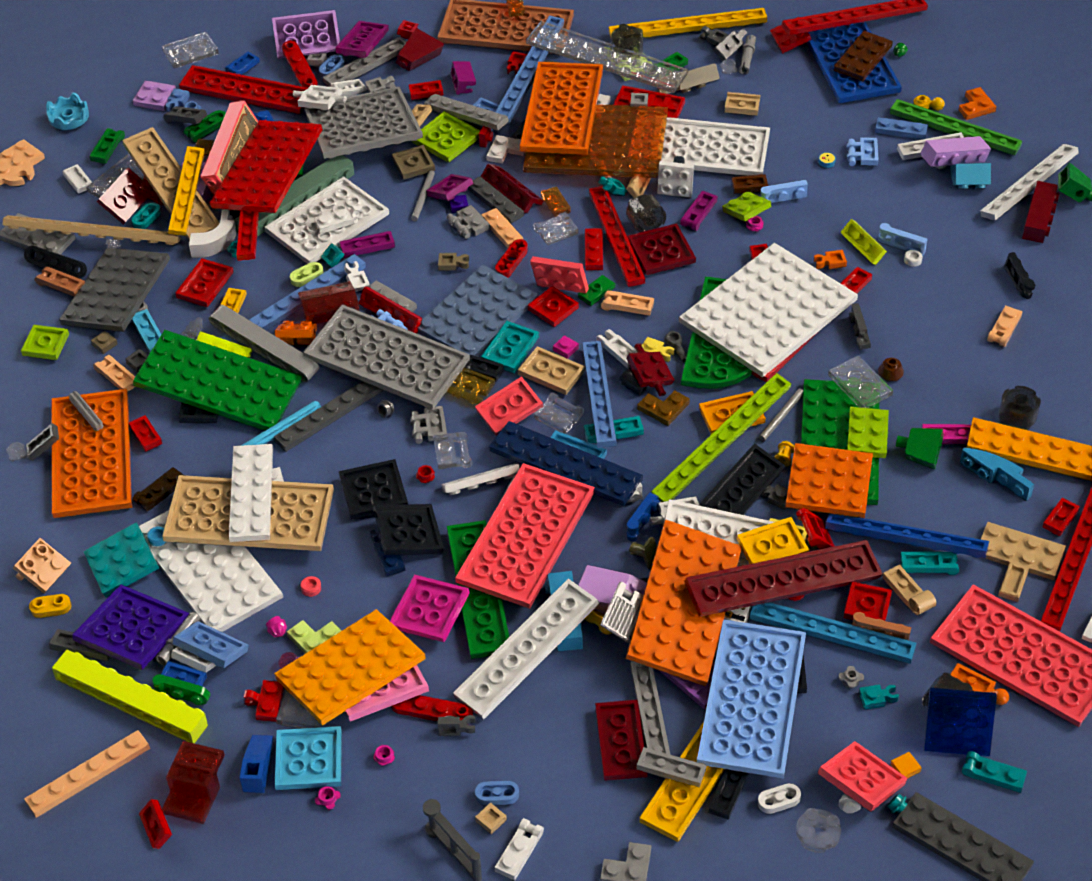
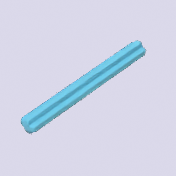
(269, 434)

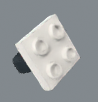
(675, 178)

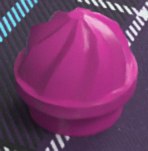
(276, 626)

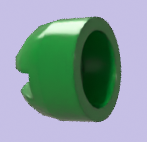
(900, 49)

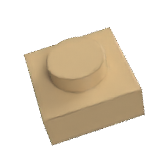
(490, 818)

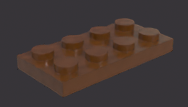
(863, 56)

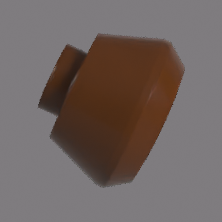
(891, 369)

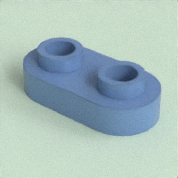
(331, 64)
(497, 792)

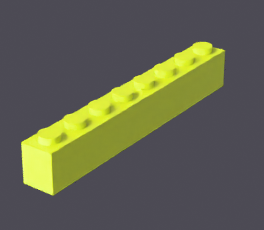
(130, 696)

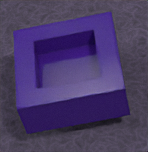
(458, 203)

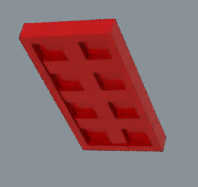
(655, 99)

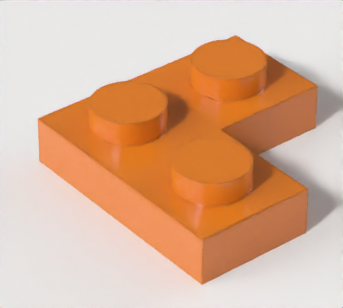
(978, 104)

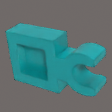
(613, 185)
(876, 697)

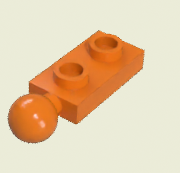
(980, 683)

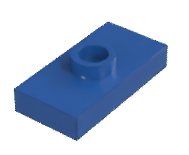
(242, 64)

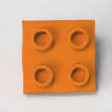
(303, 332)

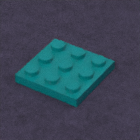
(121, 559)

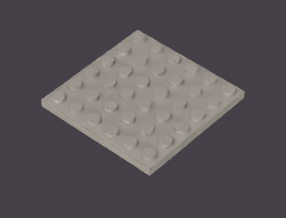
(365, 123)

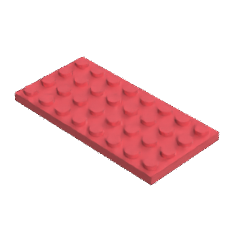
(525, 535)
(1020, 653)

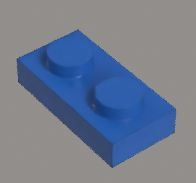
(184, 673)

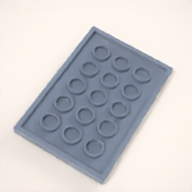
(476, 311)

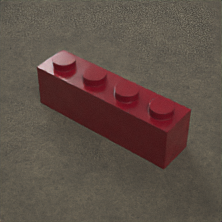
(1040, 212)

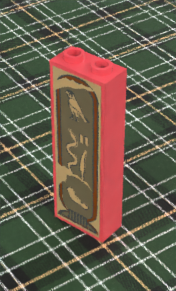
(230, 140)

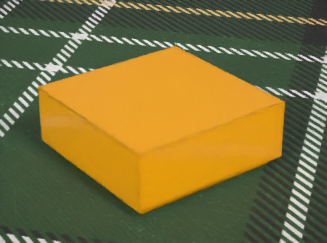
(906, 765)

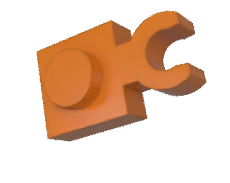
(832, 259)

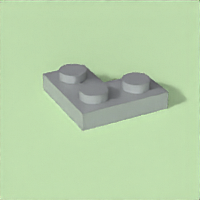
(633, 869)

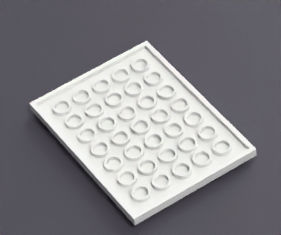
(768, 309)

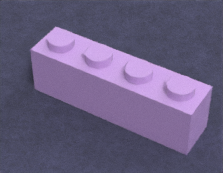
(955, 151)

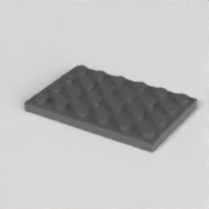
(115, 289)

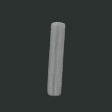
(86, 411)

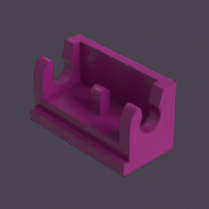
(462, 76)

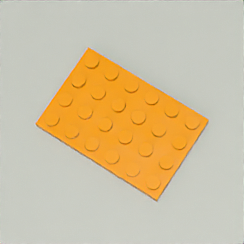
(349, 666)

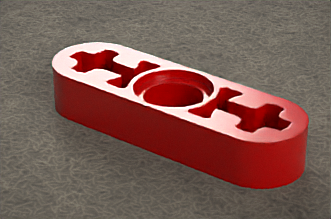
(510, 266)

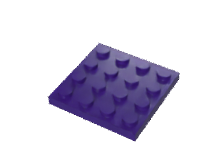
(130, 627)

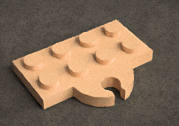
(19, 162)

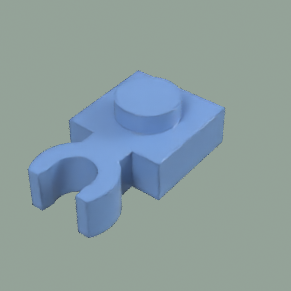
(177, 98)

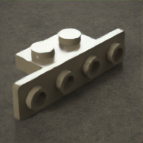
(698, 78)

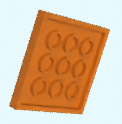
(829, 480)

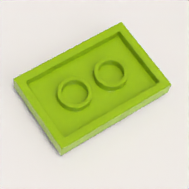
(868, 431)

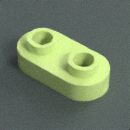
(305, 274)

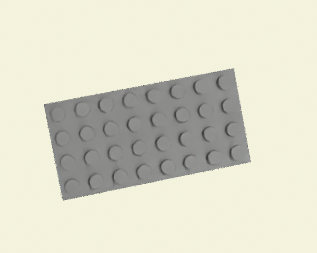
(387, 356)

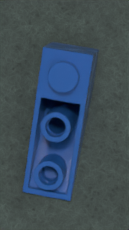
(256, 764)

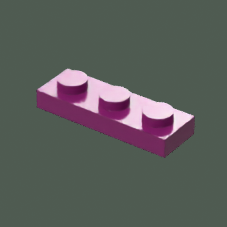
(367, 244)

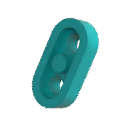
(146, 216)

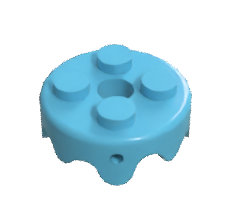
(74, 106)

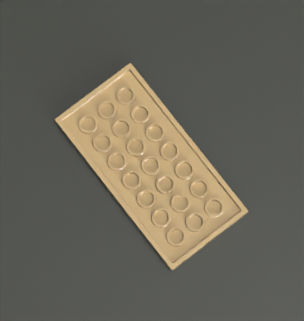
(202, 514)

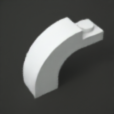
(216, 240)

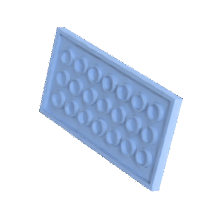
(752, 699)

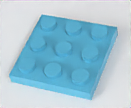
(308, 758)

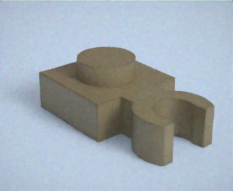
(450, 261)

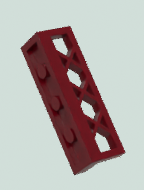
(510, 187)

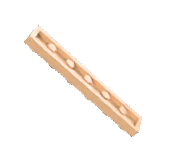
(86, 773)

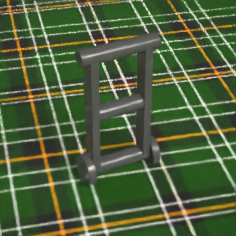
(442, 829)

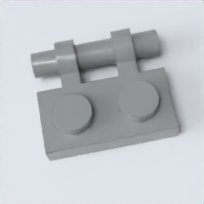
(472, 222)
(434, 422)

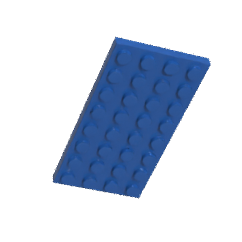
(830, 45)

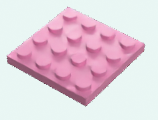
(398, 690)

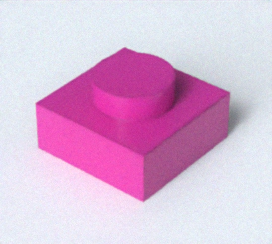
(565, 347)

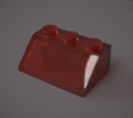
(322, 303)

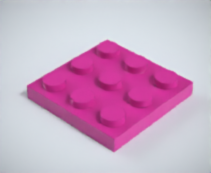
(429, 608)

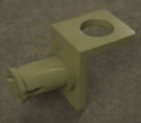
(646, 551)

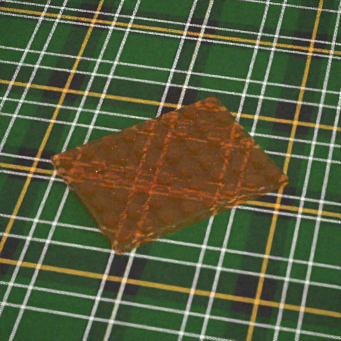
(622, 144)

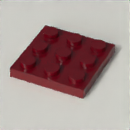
(661, 249)

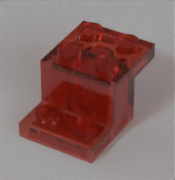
(193, 782)

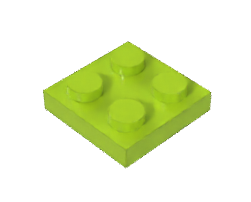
(746, 206)
(45, 342)

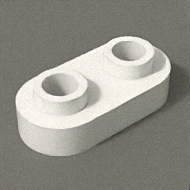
(778, 799)

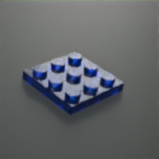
(960, 721)

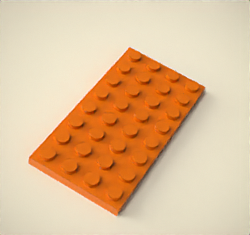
(562, 108)
(89, 465)
(667, 626)

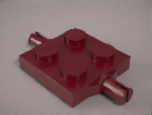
(650, 369)

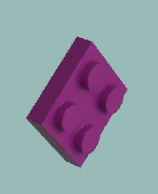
(449, 187)

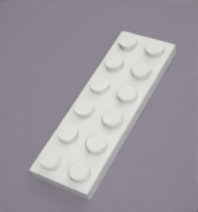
(251, 493)

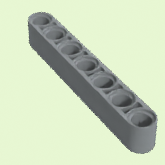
(263, 342)

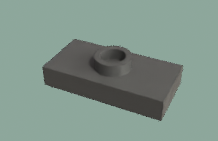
(42, 442)

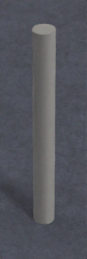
(422, 197)
(781, 415)

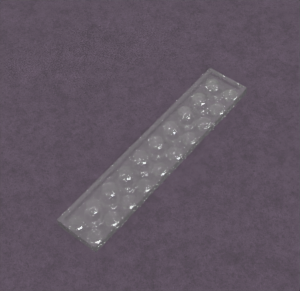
(614, 59)

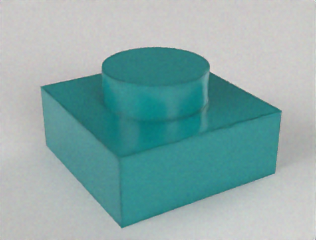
(332, 255)

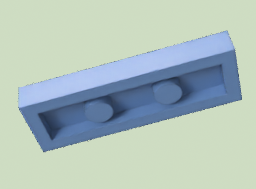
(901, 128)

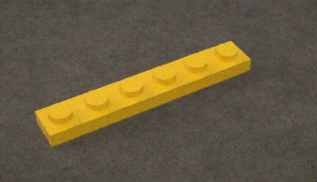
(186, 191)

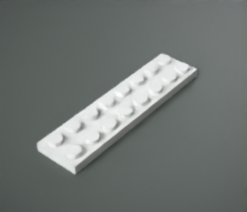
(526, 648)

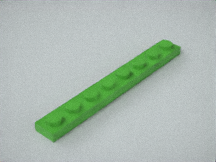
(952, 125)

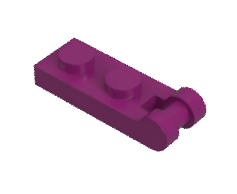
(699, 210)

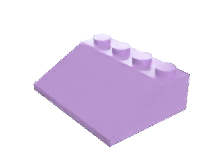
(311, 31)

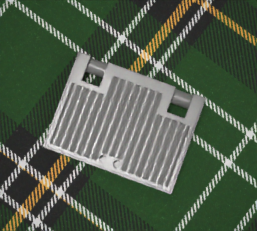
(622, 612)

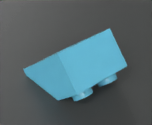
(971, 174)

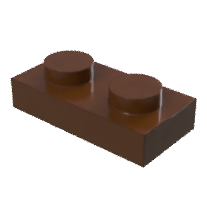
(749, 183)

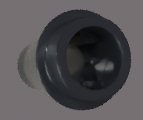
(629, 380)

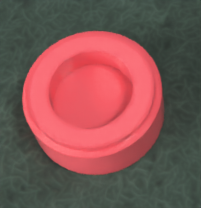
(310, 586)

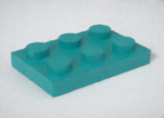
(511, 345)

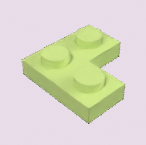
(307, 638)

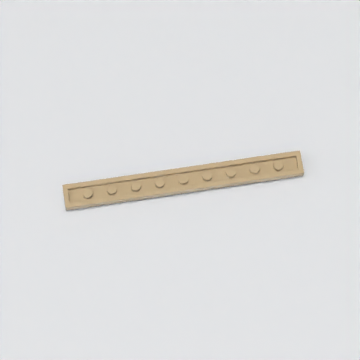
(85, 229)

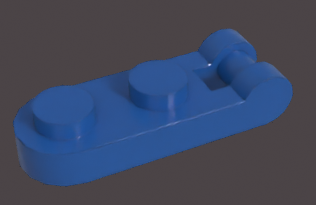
(641, 516)

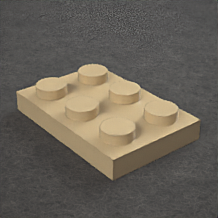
(551, 370)

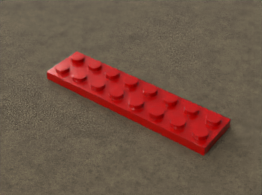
(241, 87)

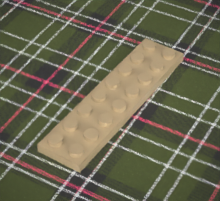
(164, 176)

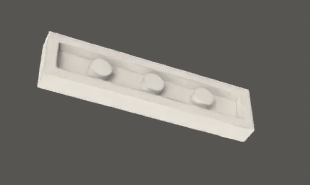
(473, 481)

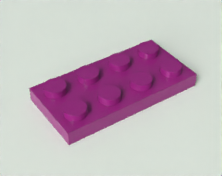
(362, 39)

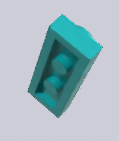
(623, 428)

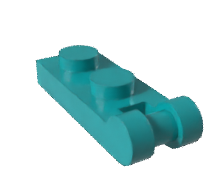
(929, 562)
(994, 772)

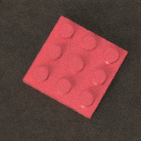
(862, 776)

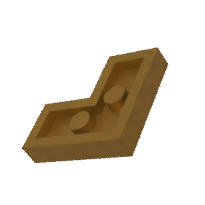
(666, 410)

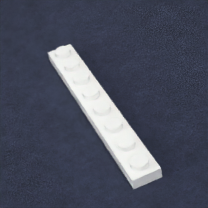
(1028, 182)

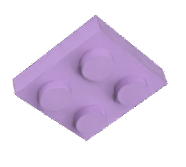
(153, 95)

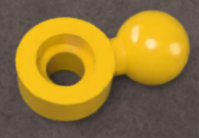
(925, 102)

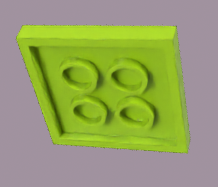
(447, 136)

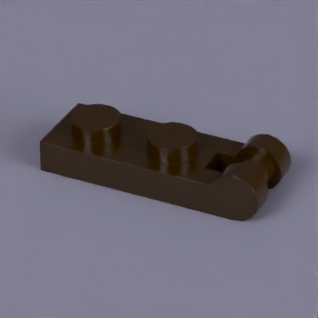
(158, 490)

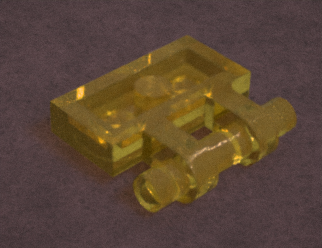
(473, 381)

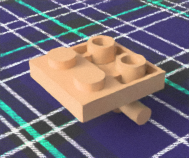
(41, 565)

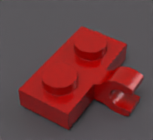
(268, 700)

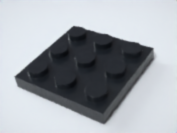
(372, 486)
(408, 529)

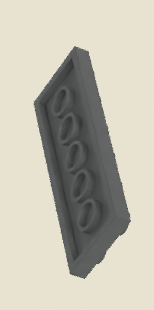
(960, 842)

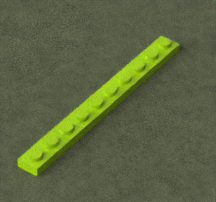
(721, 438)

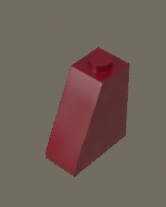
(418, 50)

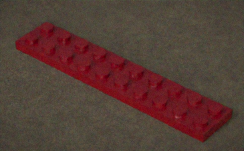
(782, 578)

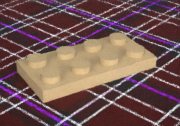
(1013, 546)

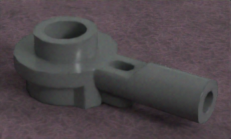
(674, 340)

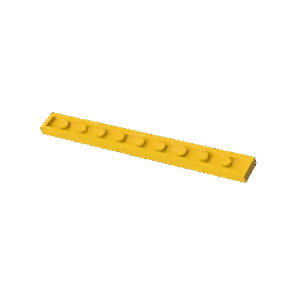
(695, 23)

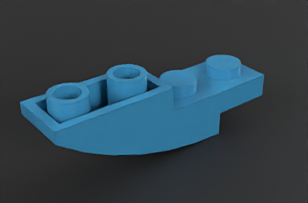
(992, 467)

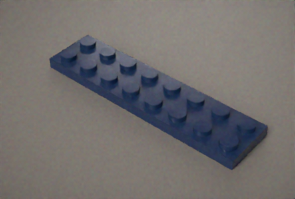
(551, 455)

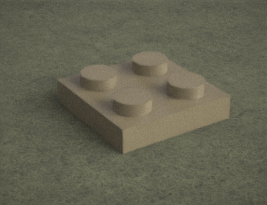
(413, 162)

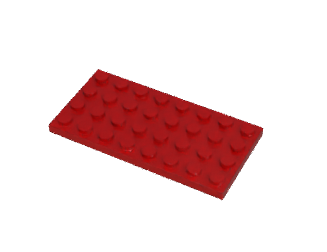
(266, 166)

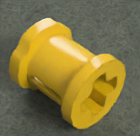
(785, 453)

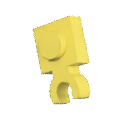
(654, 345)

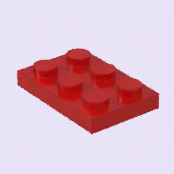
(204, 282)

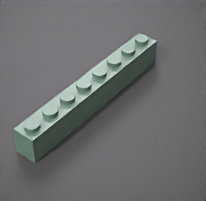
(306, 187)

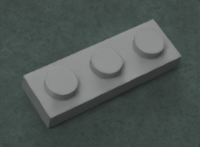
(393, 295)
(671, 767)

